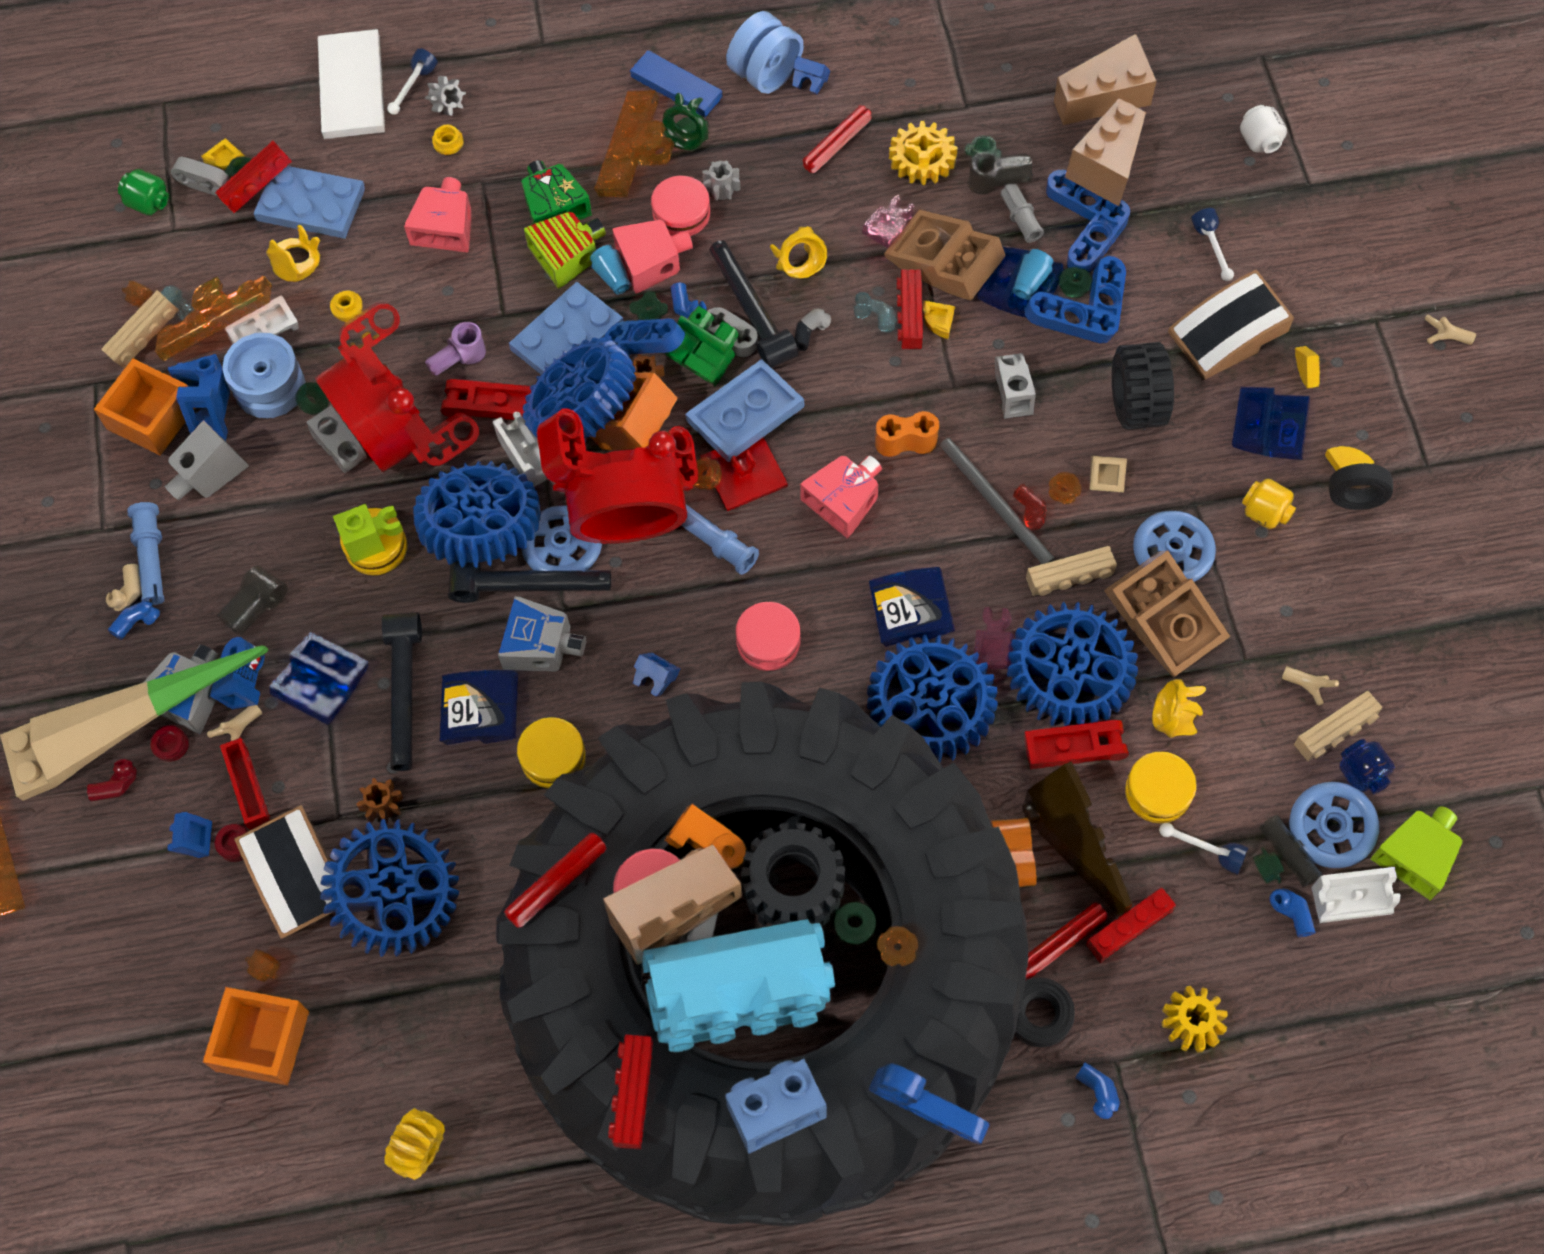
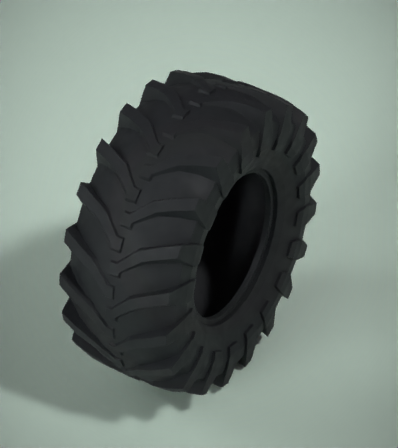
(911, 851)

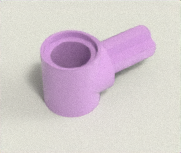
(458, 349)

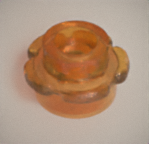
(137, 293)
(713, 474)
(1066, 480)
(901, 936)
(262, 966)

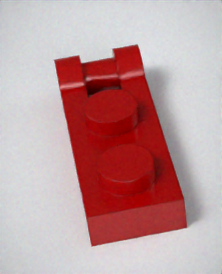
(484, 399)
(1075, 744)

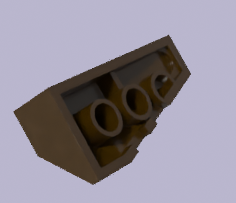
(1062, 818)

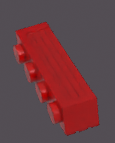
(253, 176)
(911, 309)
(245, 783)
(1130, 925)
(632, 1092)

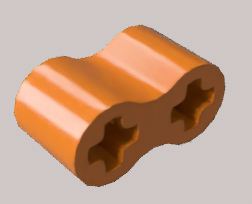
(904, 434)
(1019, 841)

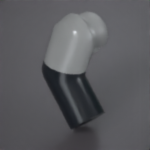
(807, 324)

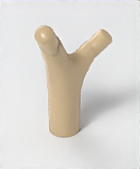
(1449, 331)
(1309, 682)
(237, 724)

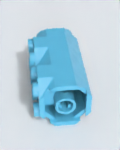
(737, 980)

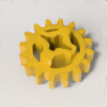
(922, 153)

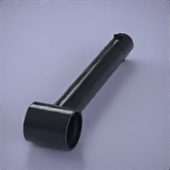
(774, 346)
(468, 581)
(401, 633)

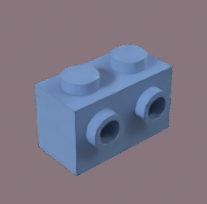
(775, 1104)

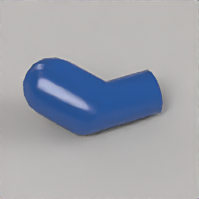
(681, 304)
(132, 614)
(1294, 908)
(1104, 1090)

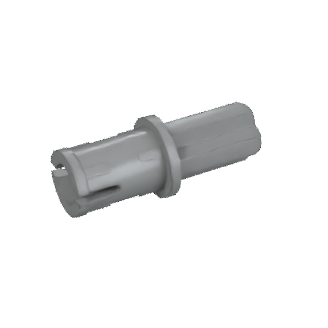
(1022, 213)

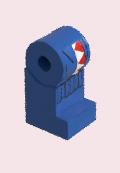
(241, 682)

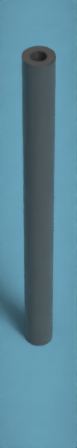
(996, 501)

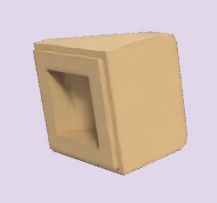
(1107, 473)

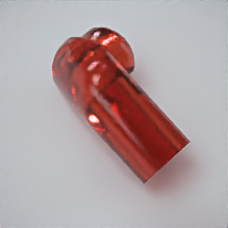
(1034, 506)

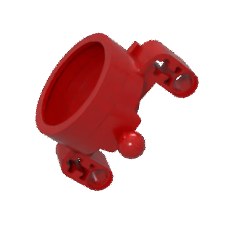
(379, 406)
(621, 492)

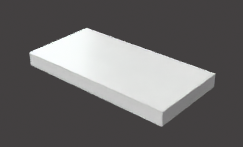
(351, 84)

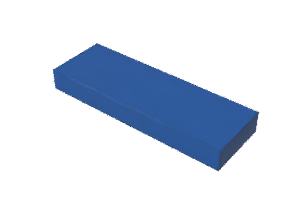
(671, 79)

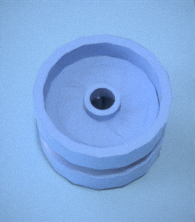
(764, 52)
(263, 375)

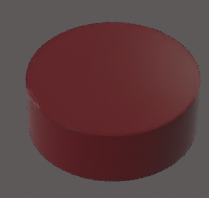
(169, 743)
(226, 844)

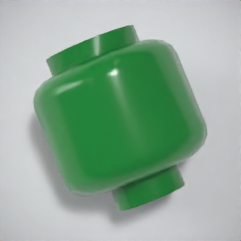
(143, 192)

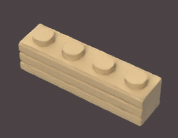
(140, 329)
(1071, 571)
(1337, 726)

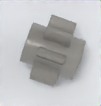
(438, 96)
(721, 180)

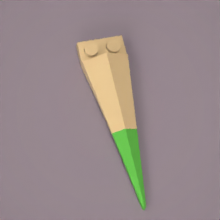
(68, 739)

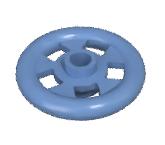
(1173, 520)
(537, 556)
(1359, 806)

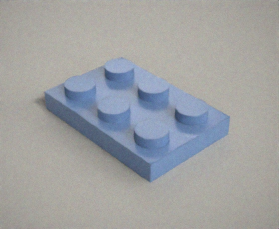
(310, 199)
(566, 322)
(745, 410)

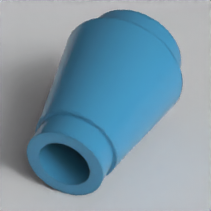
(610, 267)
(1033, 271)

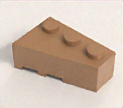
(1099, 82)
(1107, 151)
(672, 901)

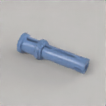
(146, 539)
(723, 543)

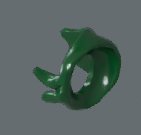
(689, 131)

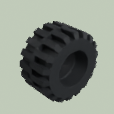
(1142, 385)
(787, 847)

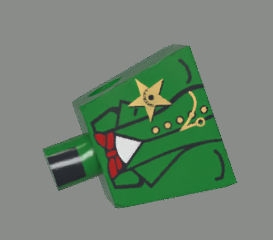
(553, 193)

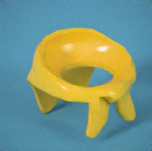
(813, 246)
(282, 260)
(1174, 712)

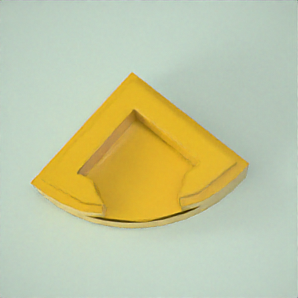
(221, 154)
(938, 317)
(1308, 366)
(1345, 456)

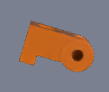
(702, 831)

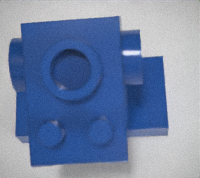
(205, 390)

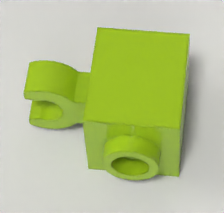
(362, 532)

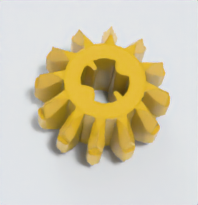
(1179, 1019)
(414, 1144)

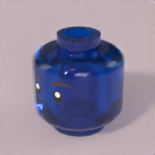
(1367, 766)

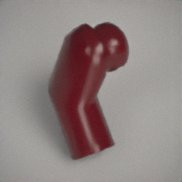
(117, 785)

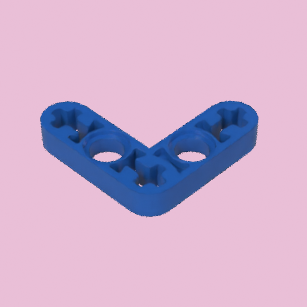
(1099, 220)
(1095, 311)
(629, 336)
(906, 1091)

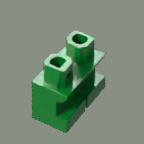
(701, 351)

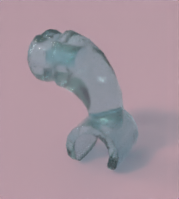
(174, 295)
(885, 313)

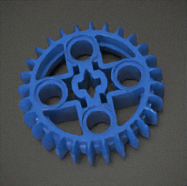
(586, 379)
(477, 513)
(1071, 682)
(935, 685)
(377, 897)

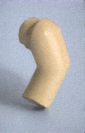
(129, 592)

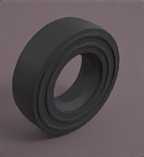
(1361, 474)
(1064, 1013)

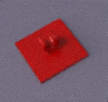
(748, 475)

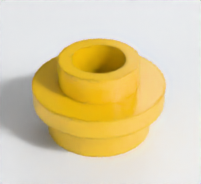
(443, 135)
(347, 312)

